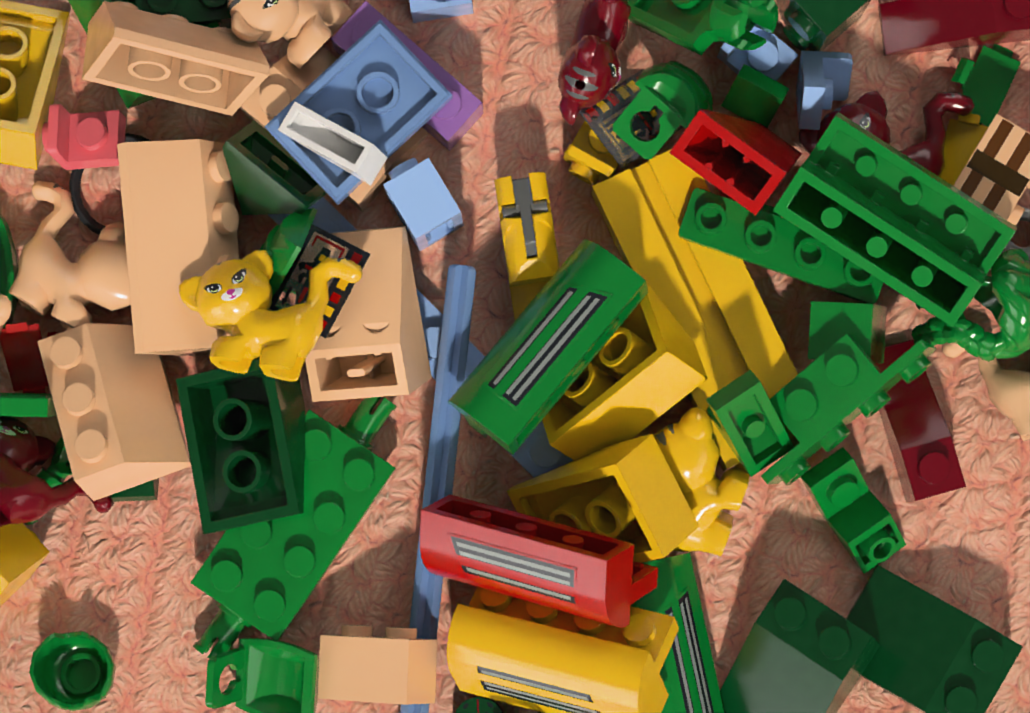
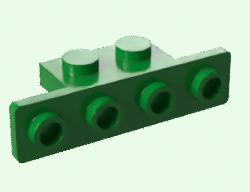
(773, 244)
(834, 393)

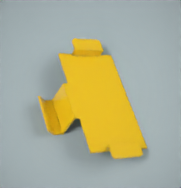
(960, 142)

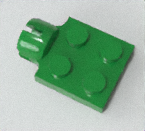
(702, 22)

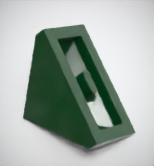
(267, 175)

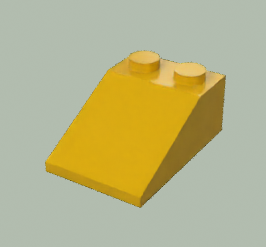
(29, 73)
(617, 494)

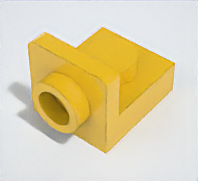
(589, 157)

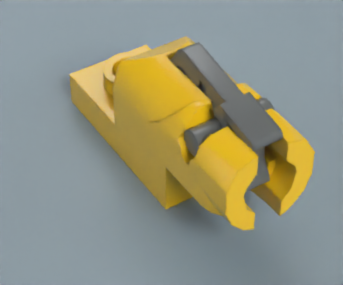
(526, 236)

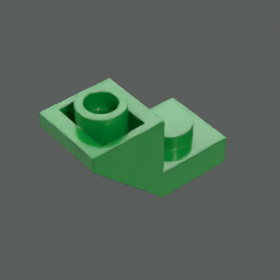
(853, 510)

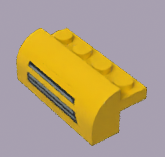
(558, 659)

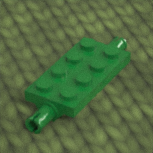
(272, 567)

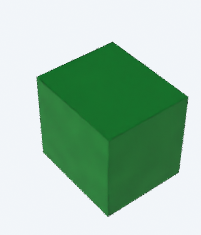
(834, 319)

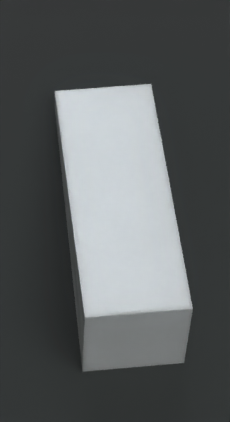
(333, 143)

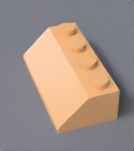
(175, 228)

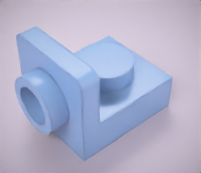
(770, 59)
(819, 82)

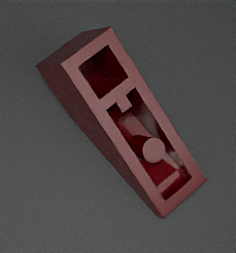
(951, 24)
(918, 435)

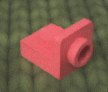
(83, 138)

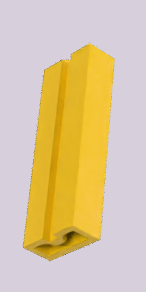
(699, 286)

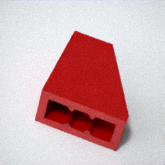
(736, 156)

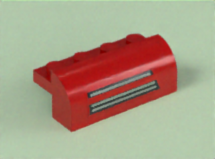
(533, 559)

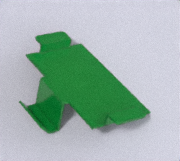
(987, 80)

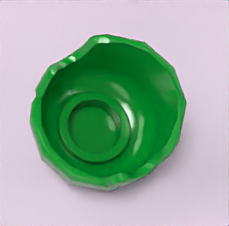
(72, 670)

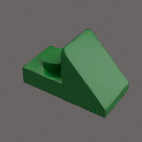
(749, 423)

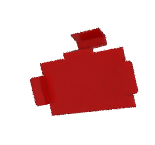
(24, 357)

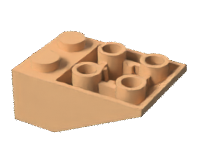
(379, 333)

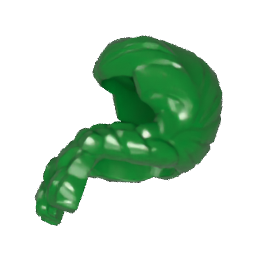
(1007, 297)

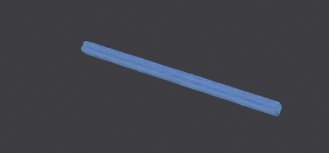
(443, 441)

